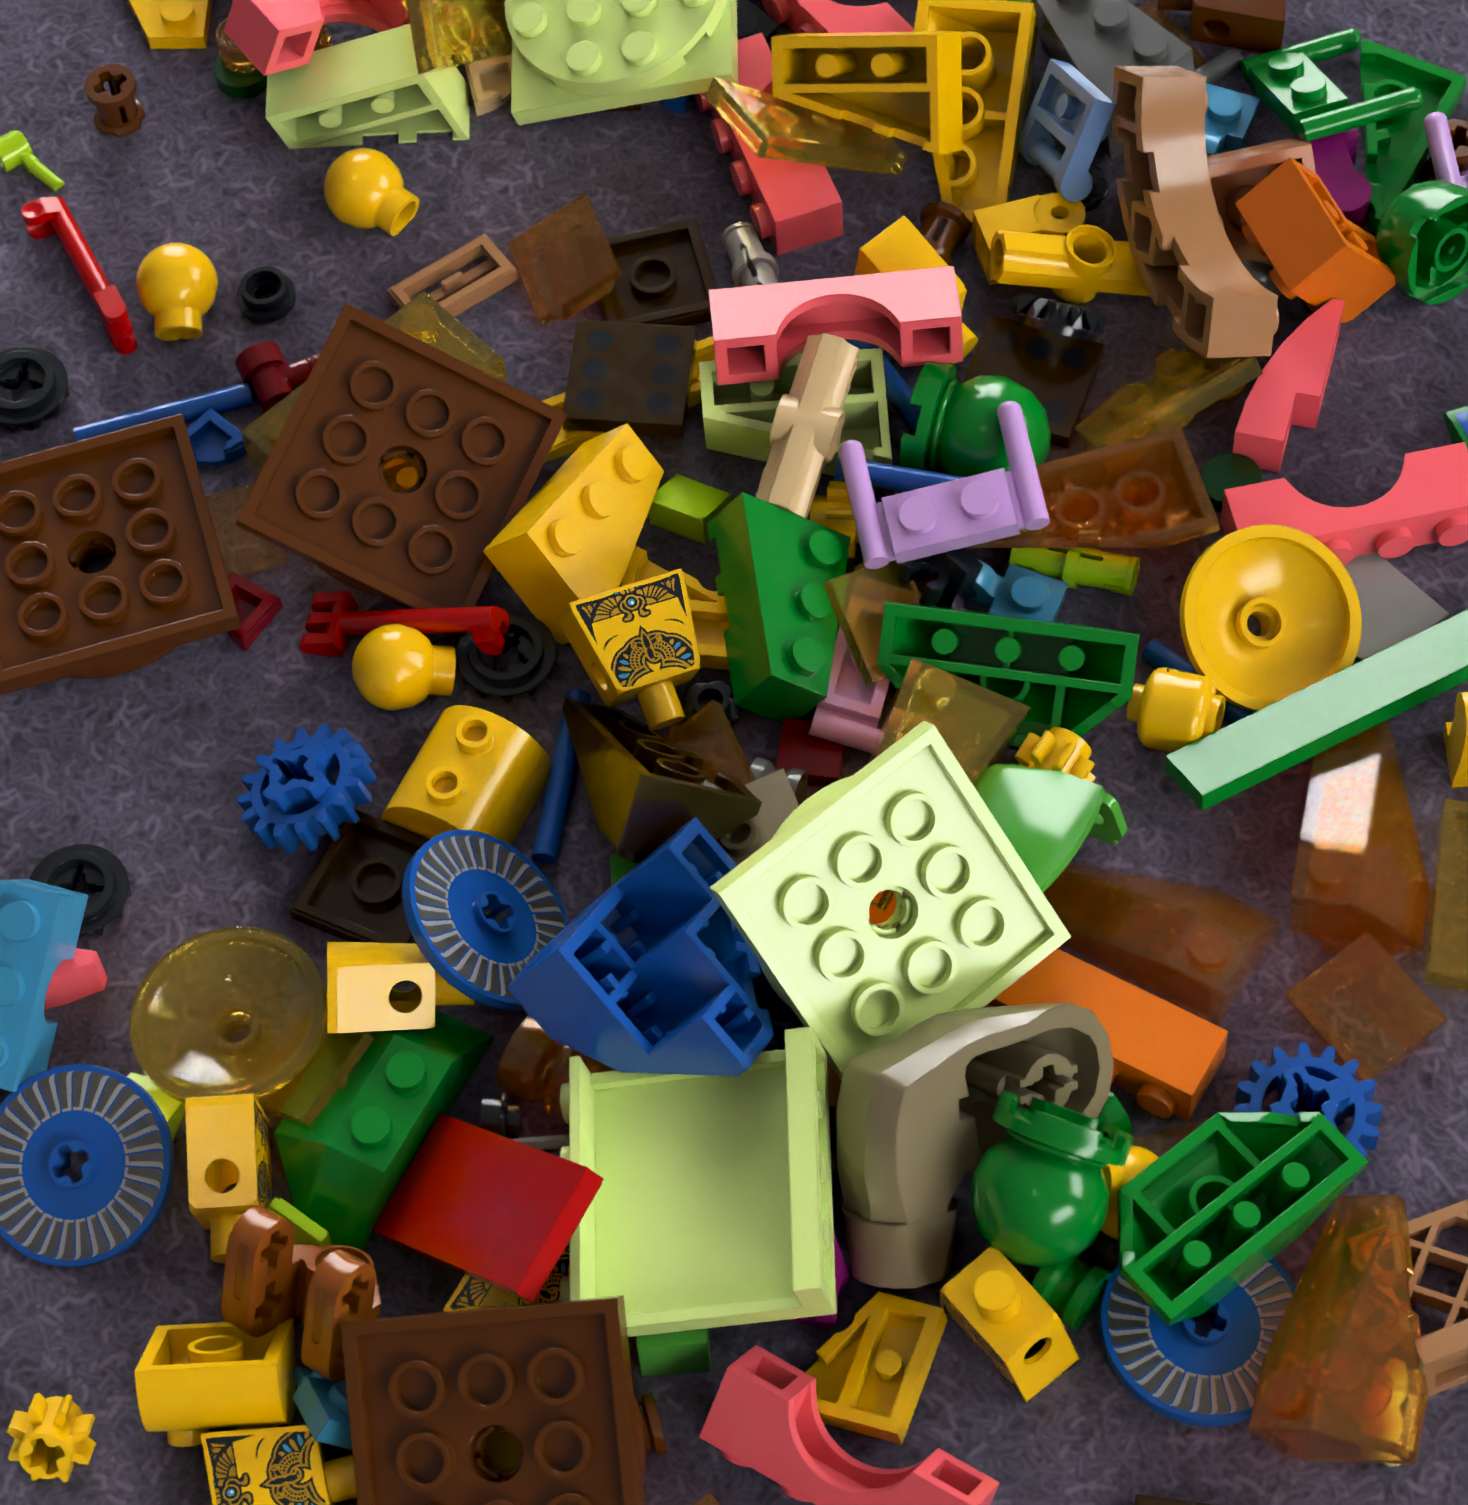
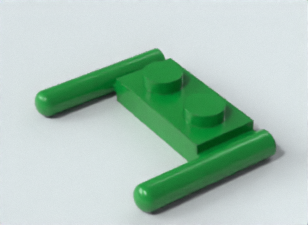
(1308, 98)

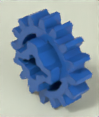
(306, 789)
(1315, 1087)

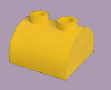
(471, 776)
(215, 1379)

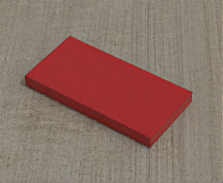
(488, 1206)

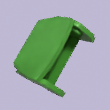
(1049, 815)

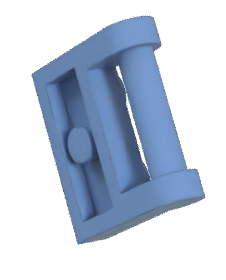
(1076, 116)

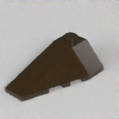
(646, 787)

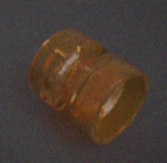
(538, 1066)

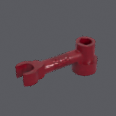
(270, 373)

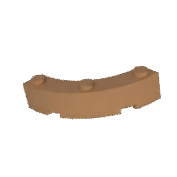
(1175, 218)

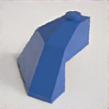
(654, 971)

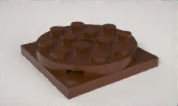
(385, 400)
(120, 498)
(443, 1382)

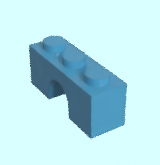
(36, 935)

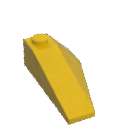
(996, 86)

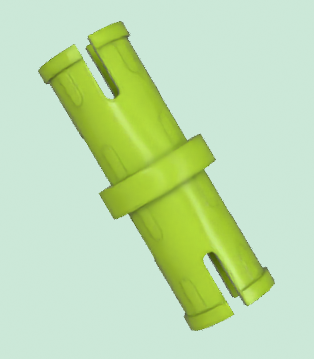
(1082, 567)

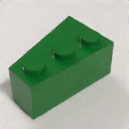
(777, 605)

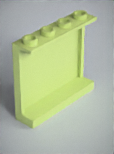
(707, 1191)

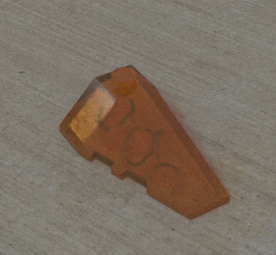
(1122, 498)
(1360, 848)
(1163, 934)
(1345, 1355)

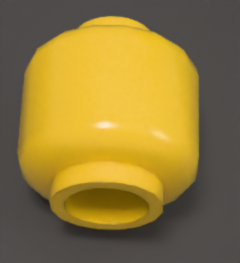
(1175, 709)

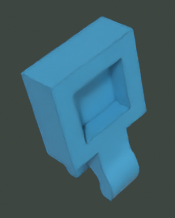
(1228, 119)
(1019, 593)
(323, 1407)

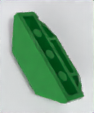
(1058, 669)
(375, 1124)
(1227, 1205)

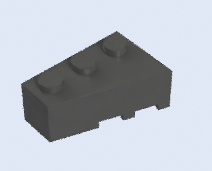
(1106, 35)

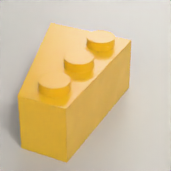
(881, 80)
(579, 526)

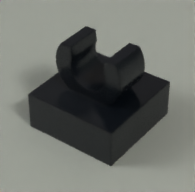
(943, 577)

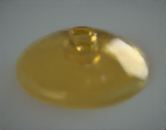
(223, 986)

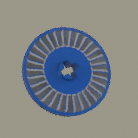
(479, 912)
(122, 1184)
(1192, 1375)

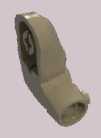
(923, 1115)

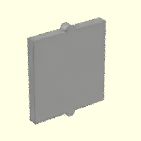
(1389, 604)

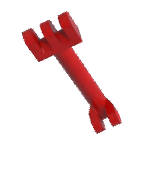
(51, 216)
(338, 619)

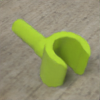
(17, 151)

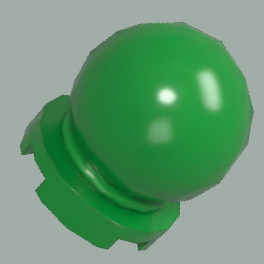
(961, 424)
(1044, 1185)

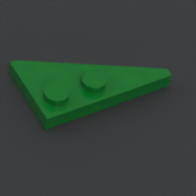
(1399, 145)

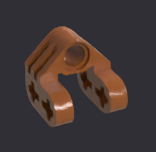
(275, 1279)

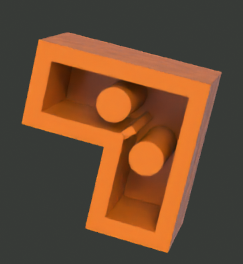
(1312, 243)

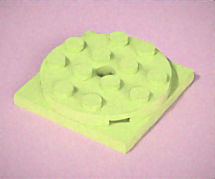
(615, 53)
(962, 915)

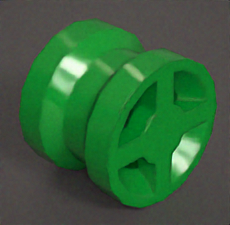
(1072, 1289)

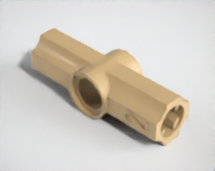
(808, 424)

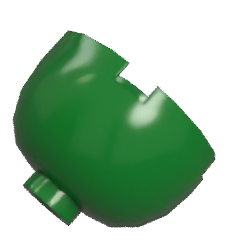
(1427, 240)

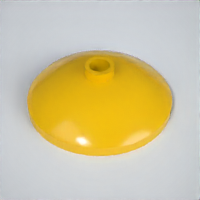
(1295, 592)

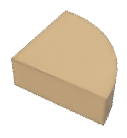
(490, 83)

